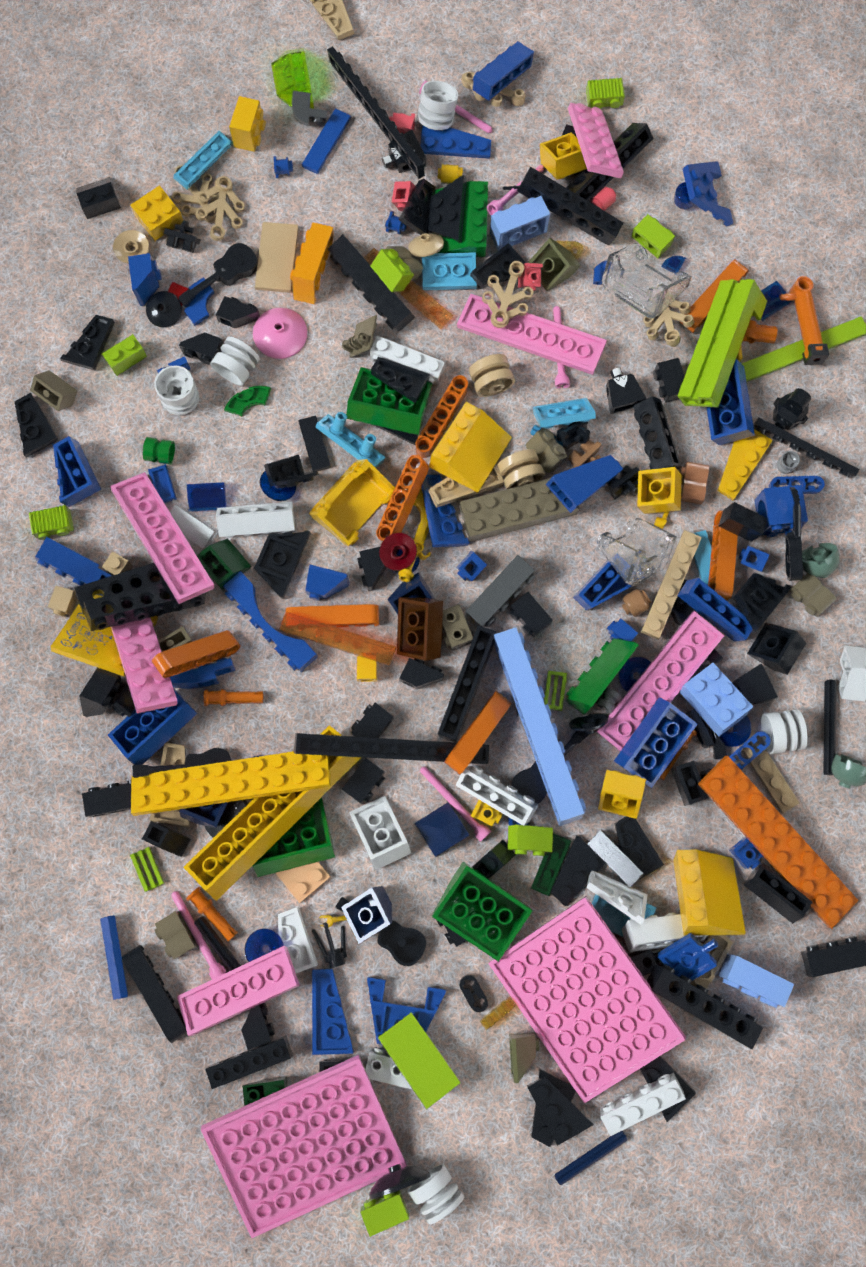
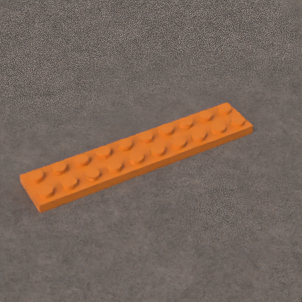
(777, 841)

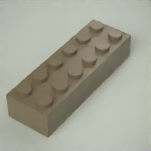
(511, 510)

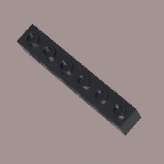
(628, 146)
(571, 206)
(122, 580)
(134, 606)
(748, 1029)

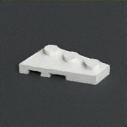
(619, 895)
(296, 939)

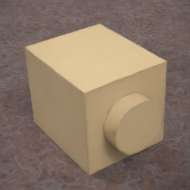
(116, 564)
(62, 601)

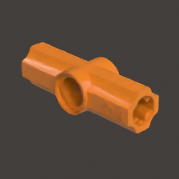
(760, 333)

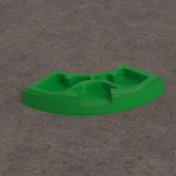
(247, 398)

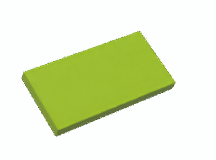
(419, 1060)

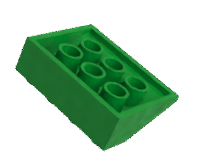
(474, 223)
(381, 405)
(601, 674)
(301, 845)
(481, 911)

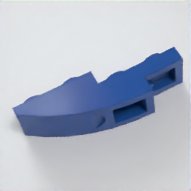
(204, 676)

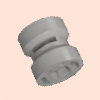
(791, 459)
(609, 700)

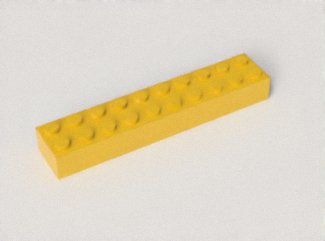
(256, 831)

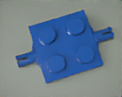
(689, 956)

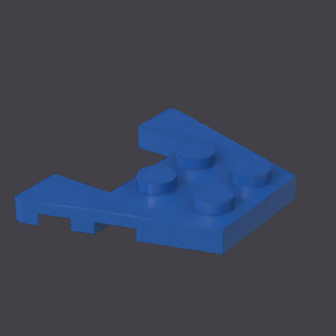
(701, 190)
(388, 1014)

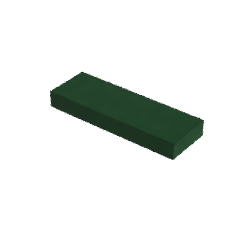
(551, 865)

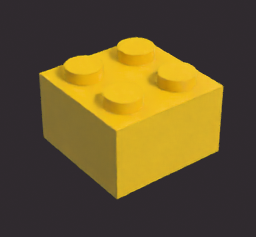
(247, 124)
(562, 156)
(156, 212)
(659, 490)
(621, 794)

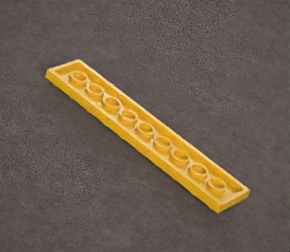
(228, 782)

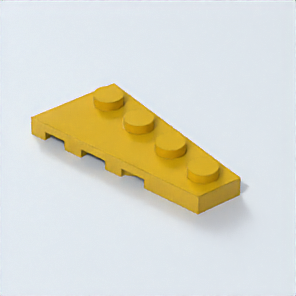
(741, 462)

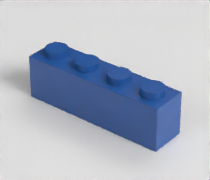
(502, 70)
(715, 609)

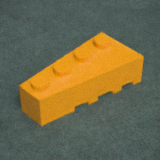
(311, 262)

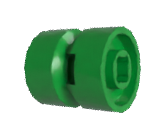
(156, 450)

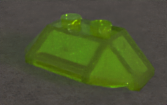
(291, 75)

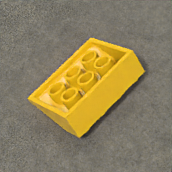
(470, 448)
(708, 893)

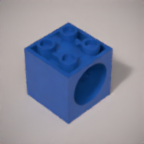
(778, 507)

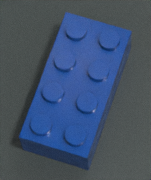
(733, 416)
(148, 731)
(655, 741)

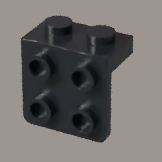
(287, 472)

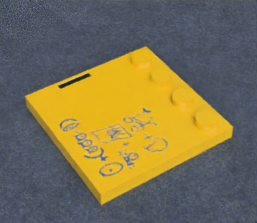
(89, 646)

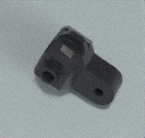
(791, 409)

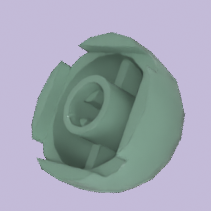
(821, 560)
(848, 771)

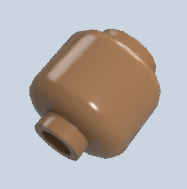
(636, 602)

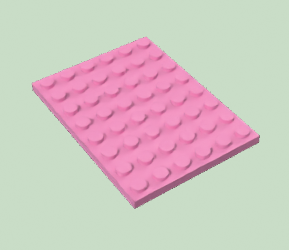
(586, 1000)
(303, 1146)

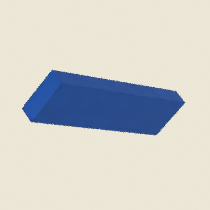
(326, 141)
(114, 957)

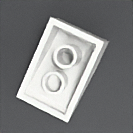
(380, 832)

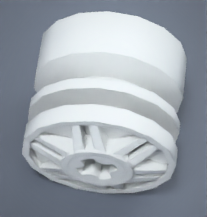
(437, 105)
(235, 361)
(175, 381)
(785, 731)
(439, 1198)

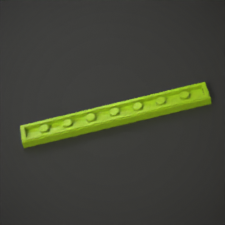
(793, 353)

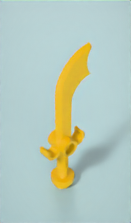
(406, 574)

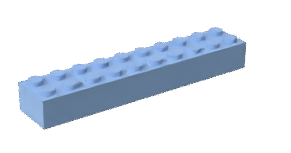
(538, 727)

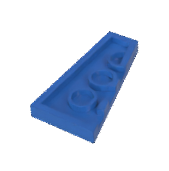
(454, 143)
(442, 521)
(329, 1024)

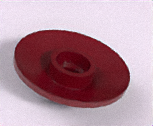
(392, 545)

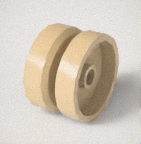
(491, 375)
(521, 468)

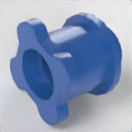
(282, 166)
(394, 224)

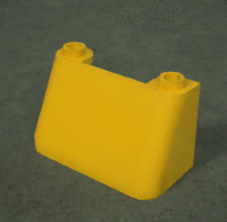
(352, 501)

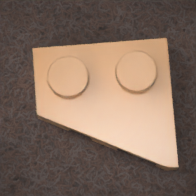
(303, 879)

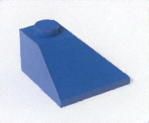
(324, 582)

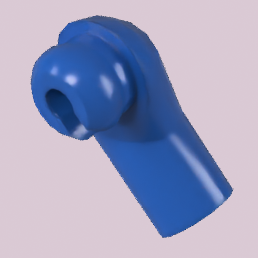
(598, 273)

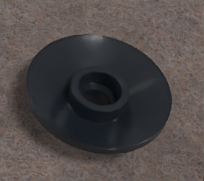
(170, 313)
(588, 723)

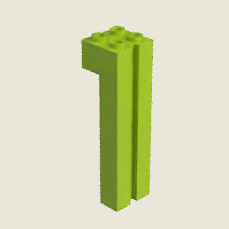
(720, 341)

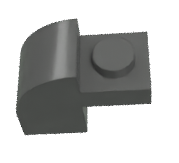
(302, 110)

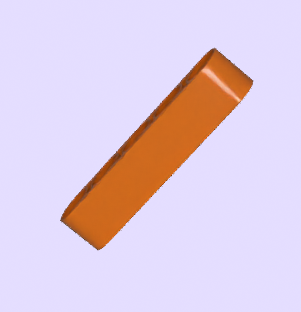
(702, 305)
(442, 408)
(403, 490)
(722, 560)
(340, 614)
(195, 654)
(477, 732)

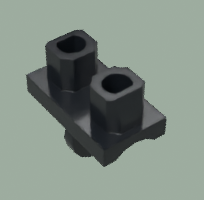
(174, 236)
(574, 434)
(626, 484)

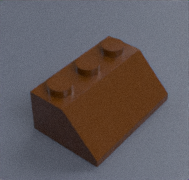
(419, 628)

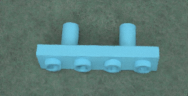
(359, 448)

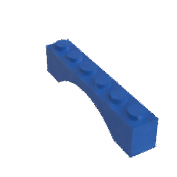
(296, 650)

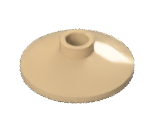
(128, 240)
(426, 245)

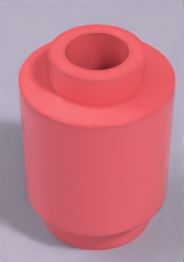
(604, 198)

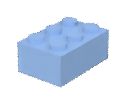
(519, 222)
(716, 699)
(755, 981)

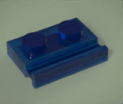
(774, 304)
(206, 496)

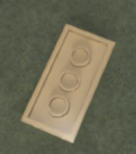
(276, 257)

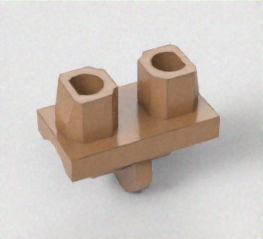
(590, 448)

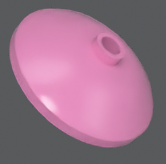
(281, 342)

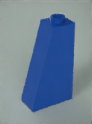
(582, 482)

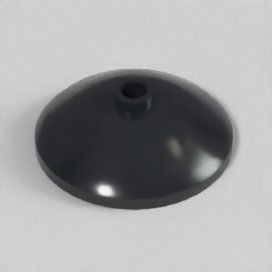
(398, 1179)

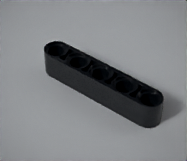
(154, 993)

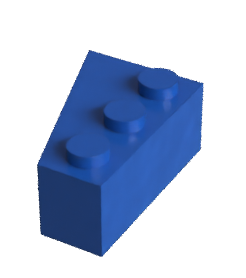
(74, 472)
(65, 562)
(601, 587)

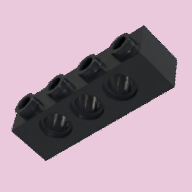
(659, 425)
(249, 1062)

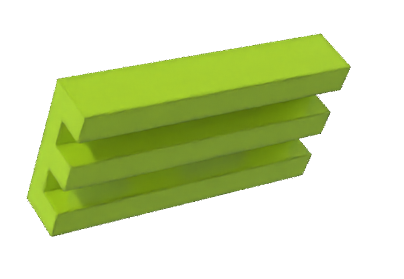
(562, 692)
(154, 865)

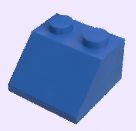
(144, 276)

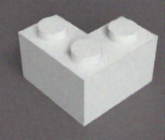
(853, 680)

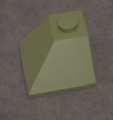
(557, 264)
(522, 1053)

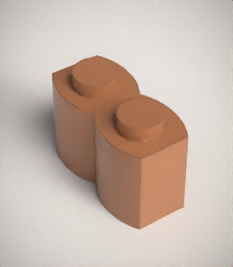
(694, 482)

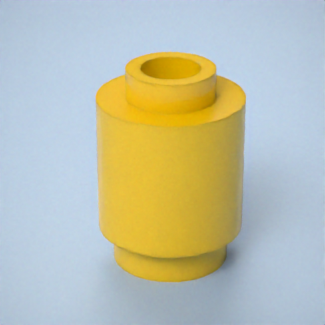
(449, 173)

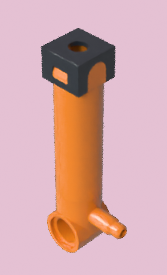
(801, 294)

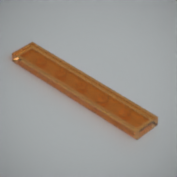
(420, 299)
(338, 638)

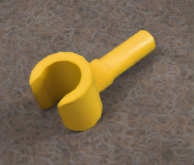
(660, 522)
(330, 920)

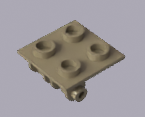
(363, 337)

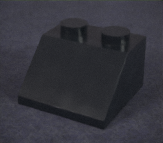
(98, 198)
(777, 647)
(99, 692)

